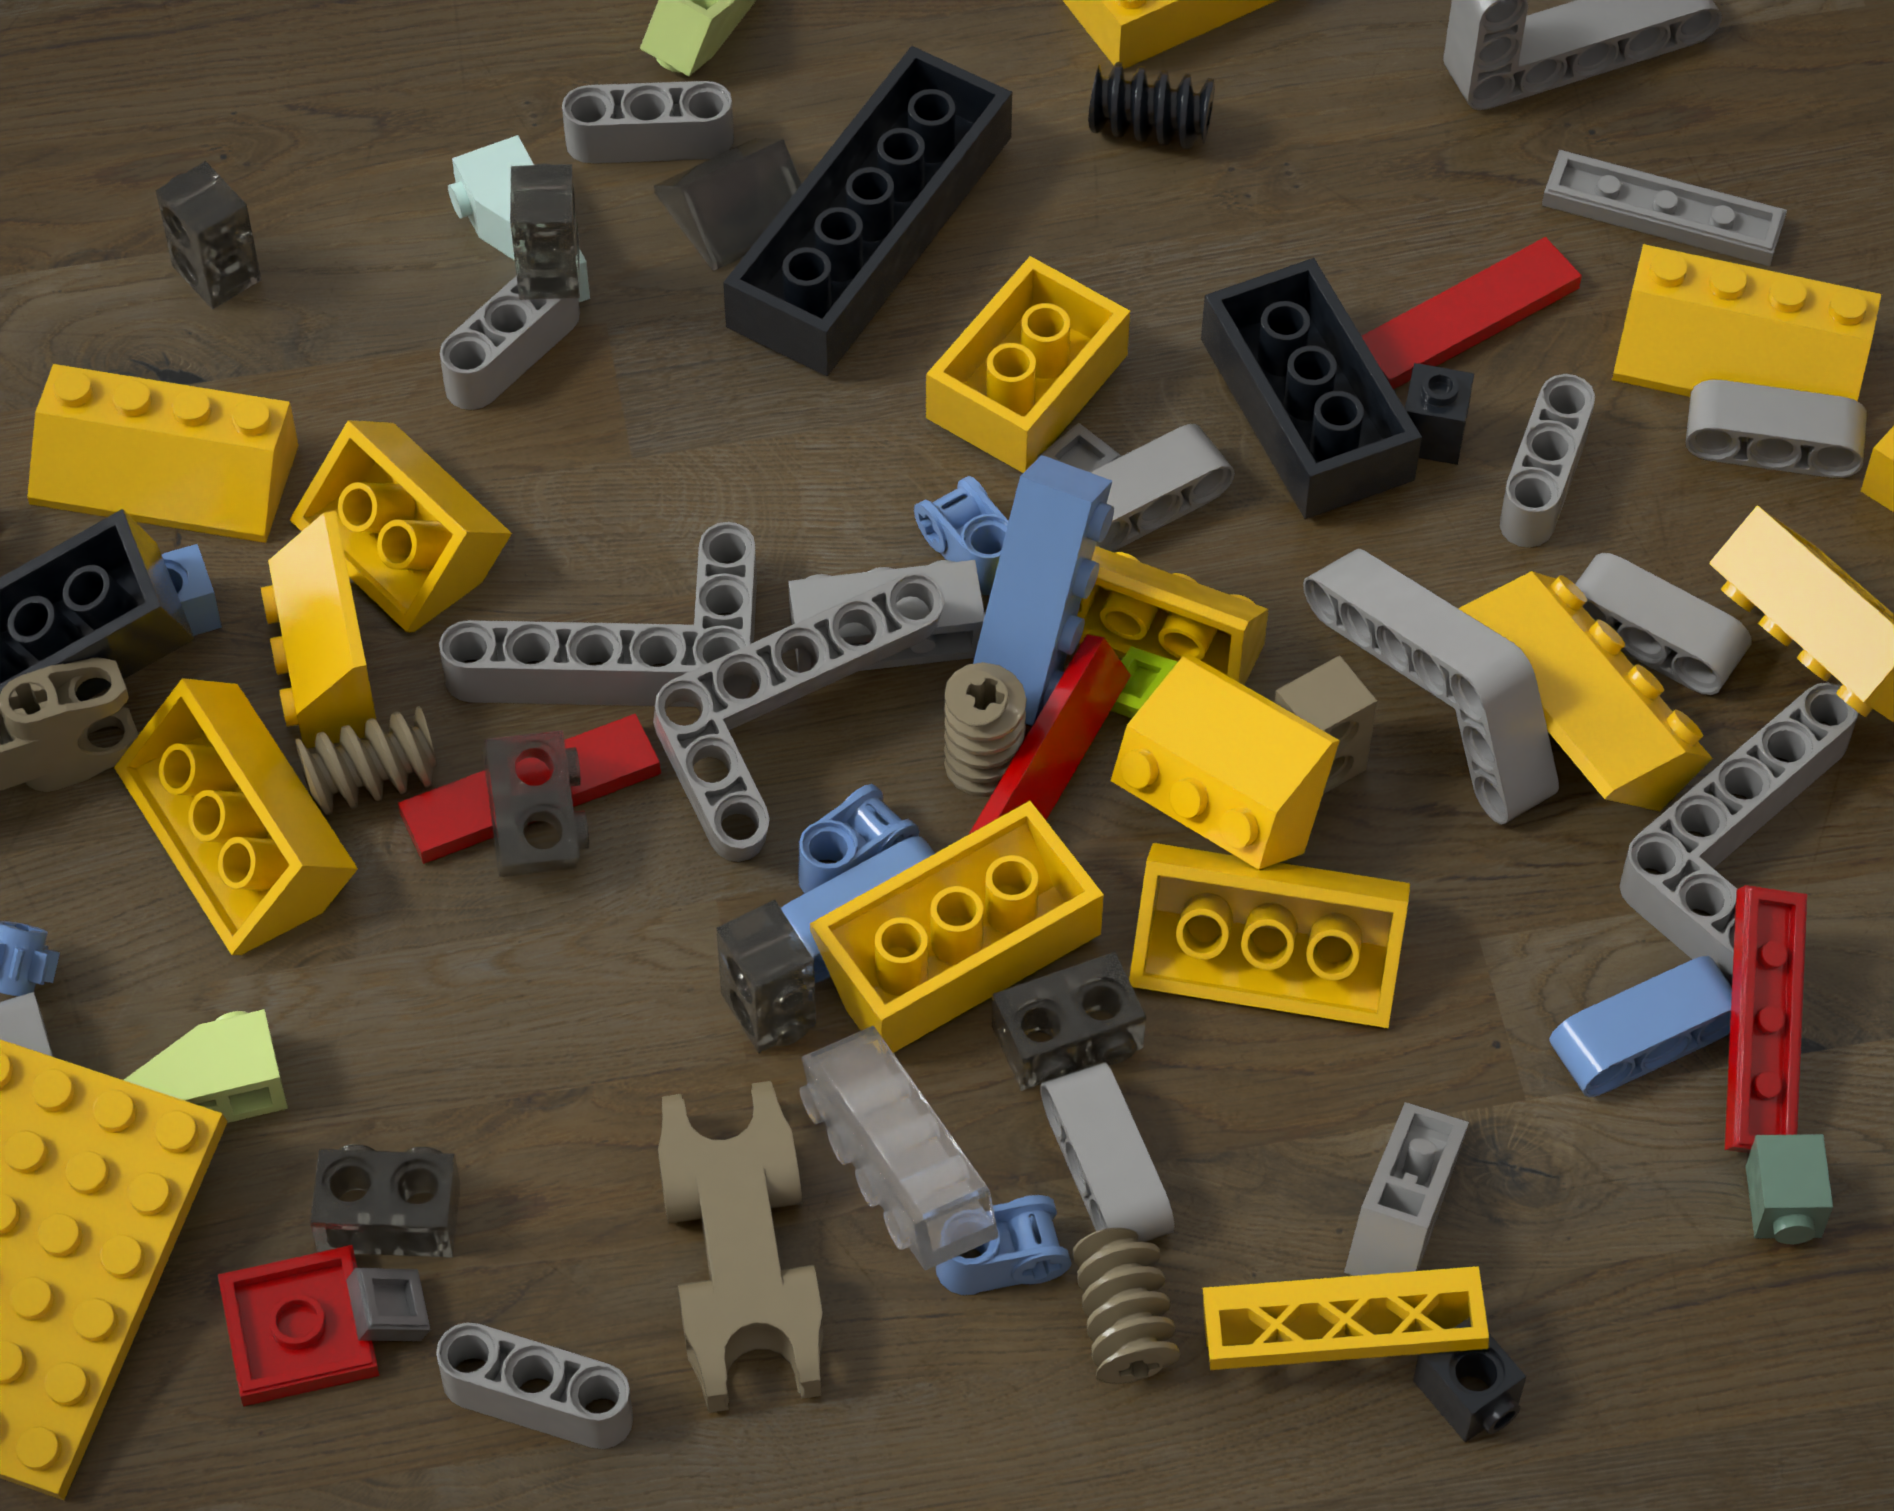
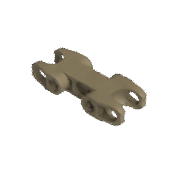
(49, 728)
(748, 1295)

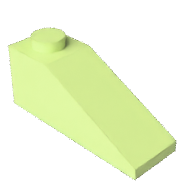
(691, 31)
(221, 1067)

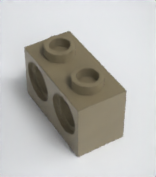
(1340, 706)

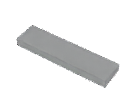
(1664, 207)

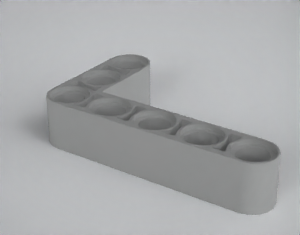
(1507, 55)
(623, 648)
(1457, 662)
(776, 688)
(1727, 822)

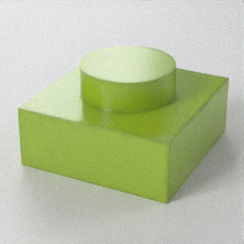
(1146, 673)

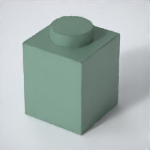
(1789, 1187)

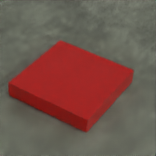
(294, 1326)

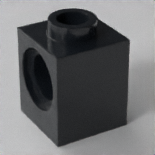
(1439, 409)
(1466, 1409)

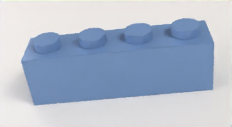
(1044, 576)

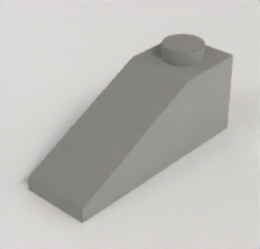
(1406, 1193)

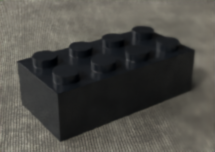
(1310, 388)
(88, 600)

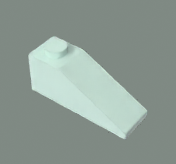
(484, 195)

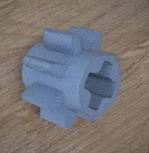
(24, 958)

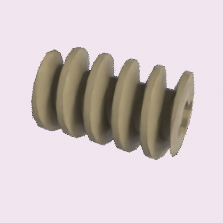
(982, 726)
(368, 760)
(1124, 1305)

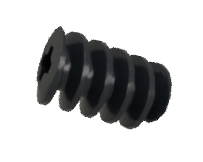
(1151, 106)

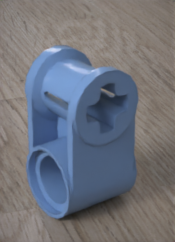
(965, 528)
(849, 836)
(1014, 1254)

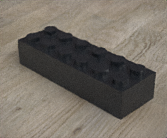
(868, 210)

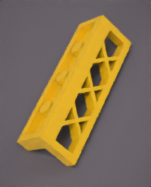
(1340, 1308)

